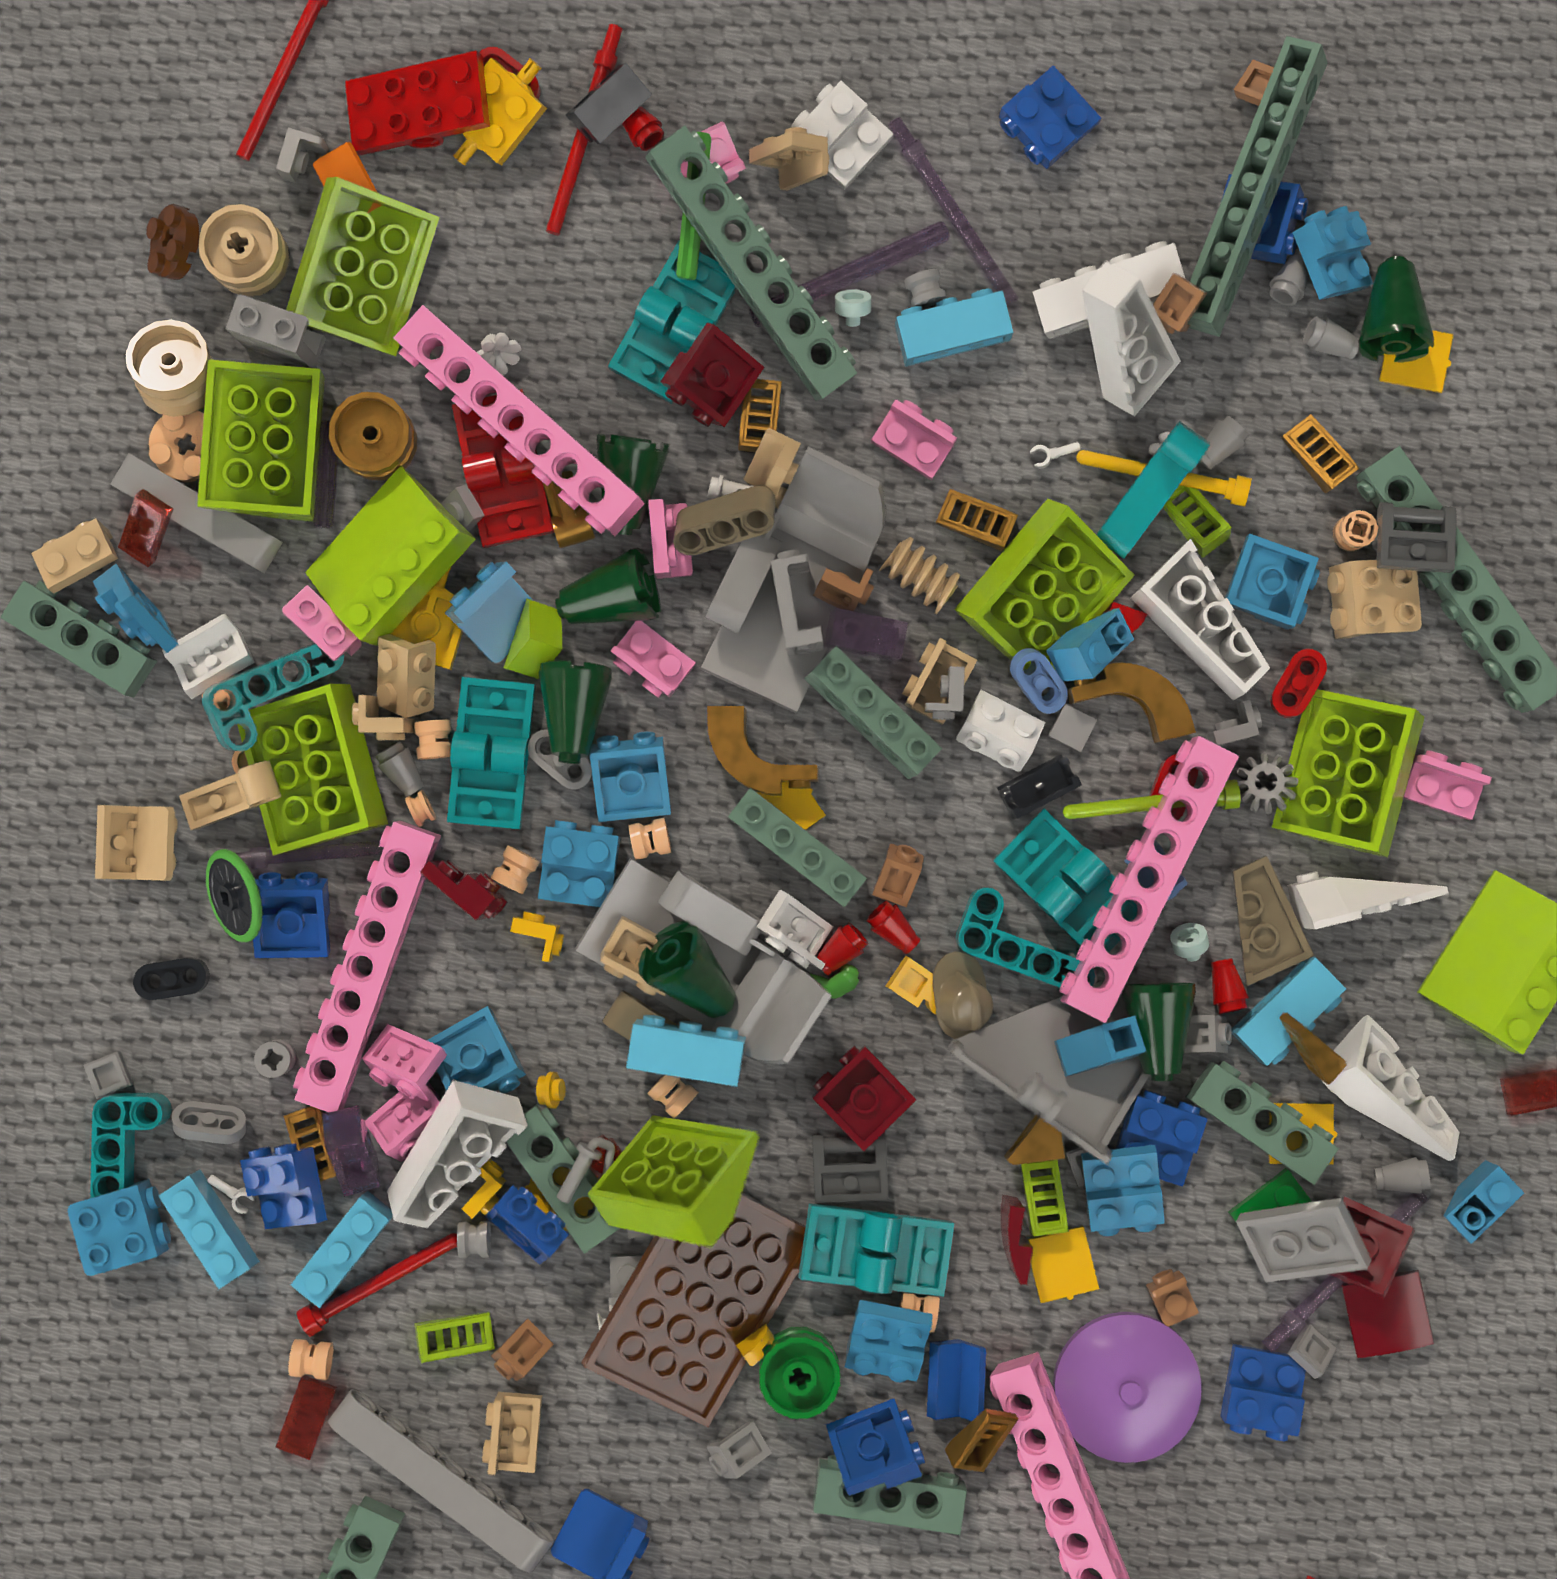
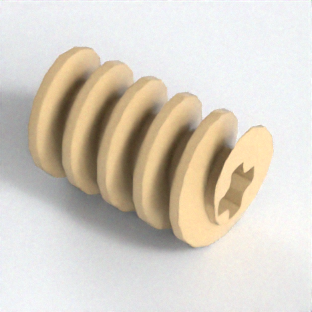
(921, 574)

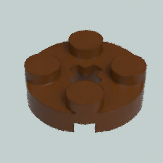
(172, 239)

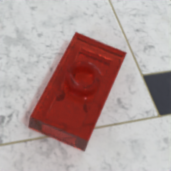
(145, 527)
(1530, 1091)
(306, 1417)

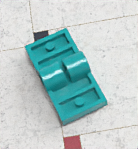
(670, 321)
(490, 753)
(1061, 877)
(876, 1250)

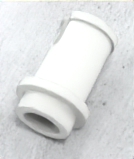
(721, 487)

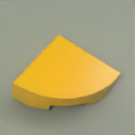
(752, 1346)

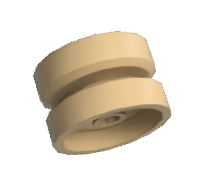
(240, 229)
(169, 367)

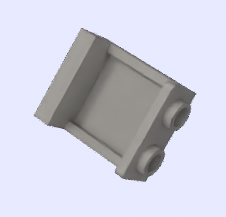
(274, 332)
(796, 641)

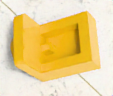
(534, 925)
(485, 1197)

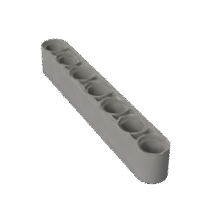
(441, 1481)

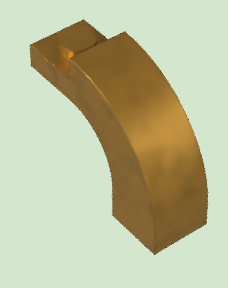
(1155, 694)
(732, 749)

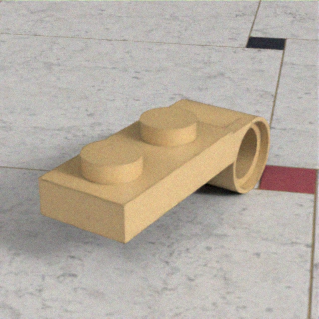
(230, 795)

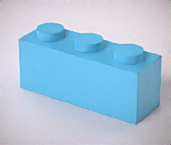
(953, 326)
(1303, 995)
(686, 1050)
(209, 1229)
(342, 1249)

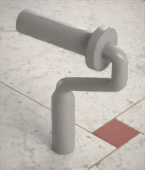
(587, 1154)

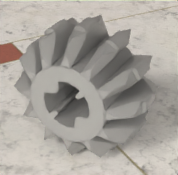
(1268, 771)

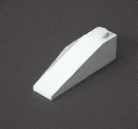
(1336, 900)
(1389, 1093)

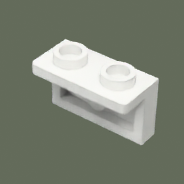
(209, 655)
(1000, 731)
(794, 928)

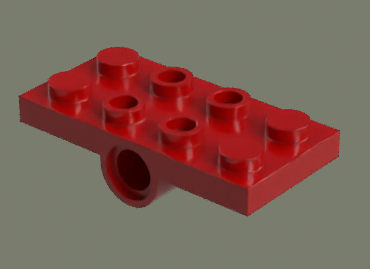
(418, 104)
(502, 485)

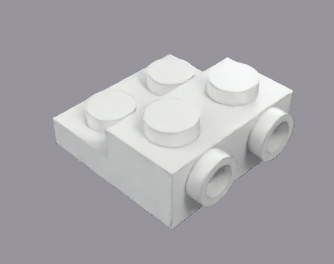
(851, 130)

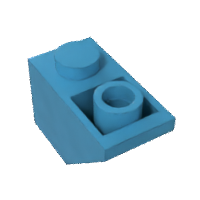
(1090, 646)
(1100, 1046)
(1481, 1200)

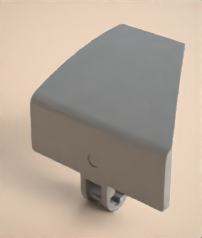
(1025, 1064)

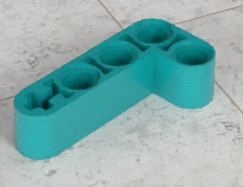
(1152, 489)
(275, 685)
(994, 938)
(123, 1132)

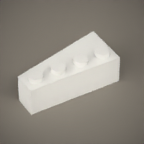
(1062, 302)
(1126, 338)
(1201, 622)
(452, 1148)

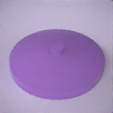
(1127, 1387)

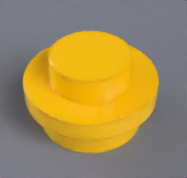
(550, 1090)

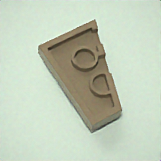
(1266, 922)

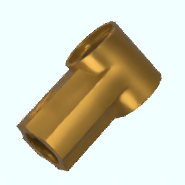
(567, 523)

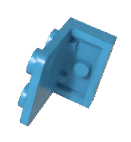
(490, 610)
(119, 1228)

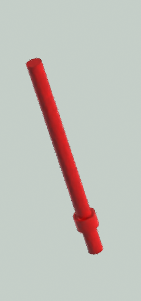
(604, 63)
(280, 78)

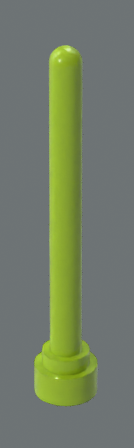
(1228, 799)

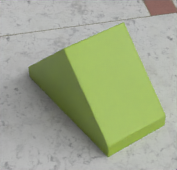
(535, 639)

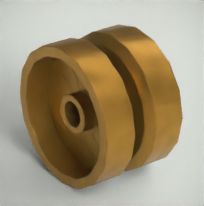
(364, 417)

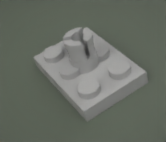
(1304, 1240)

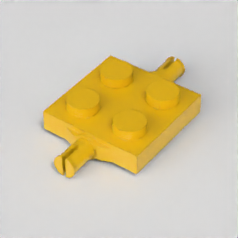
(511, 113)
(430, 622)

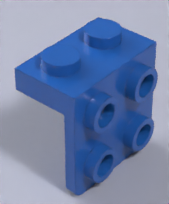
(600, 1537)

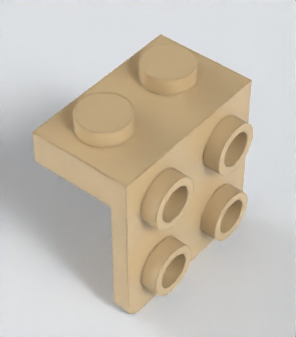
(1372, 599)
(135, 842)

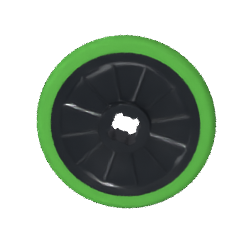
(234, 895)

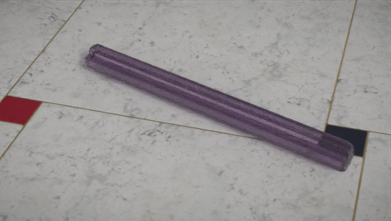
(870, 264)

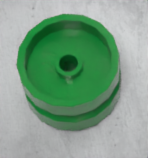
(799, 1394)

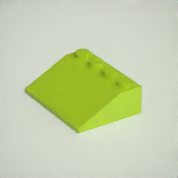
(362, 265)
(261, 439)
(388, 557)
(1044, 583)
(319, 769)
(1350, 771)
(1500, 964)
(677, 1180)

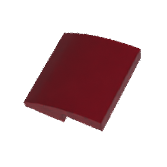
(1016, 1246)
(1392, 1322)

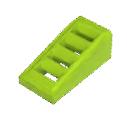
(1214, 519)
(1049, 1227)
(438, 1325)

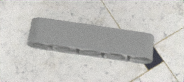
(215, 526)

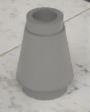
(1291, 280)
(1330, 338)
(1224, 440)
(400, 768)
(1403, 1176)

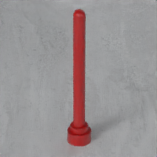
(313, 1318)

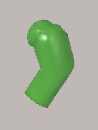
(841, 983)

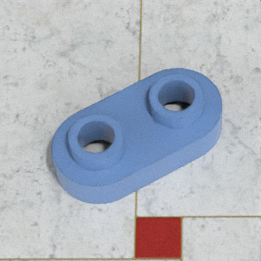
(1037, 678)

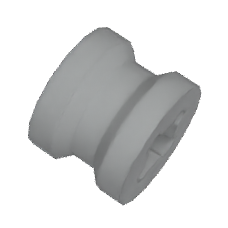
(925, 288)
(282, 1056)
(474, 1239)

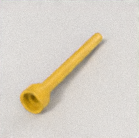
(1233, 489)

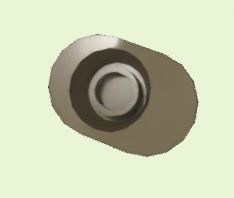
(960, 994)

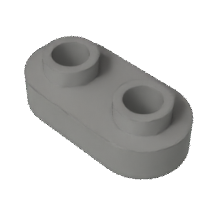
(558, 770)
(210, 1122)

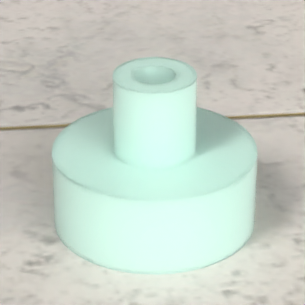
(853, 305)
(1189, 941)

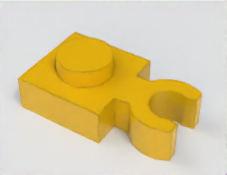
(913, 984)

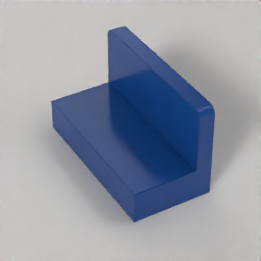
(956, 1380)

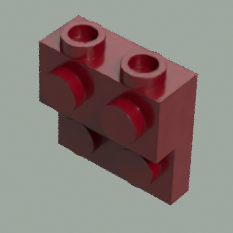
(712, 377)
(474, 893)
(862, 1096)
(1385, 1242)

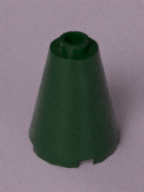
(1396, 314)
(636, 465)
(612, 593)
(573, 706)
(687, 970)
(1164, 1022)

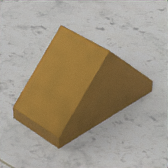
(1036, 1144)

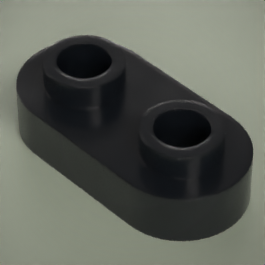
(172, 978)

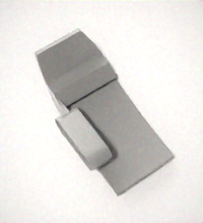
(837, 522)
(773, 994)

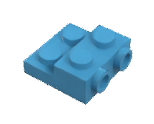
(1332, 252)
(1272, 582)
(136, 610)
(630, 777)
(578, 864)
(478, 1054)
(1123, 1191)
(887, 1341)

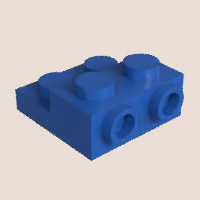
(1048, 117)
(1276, 235)
(293, 916)
(1170, 1128)
(285, 1185)
(527, 1224)
(1263, 1393)
(875, 1447)

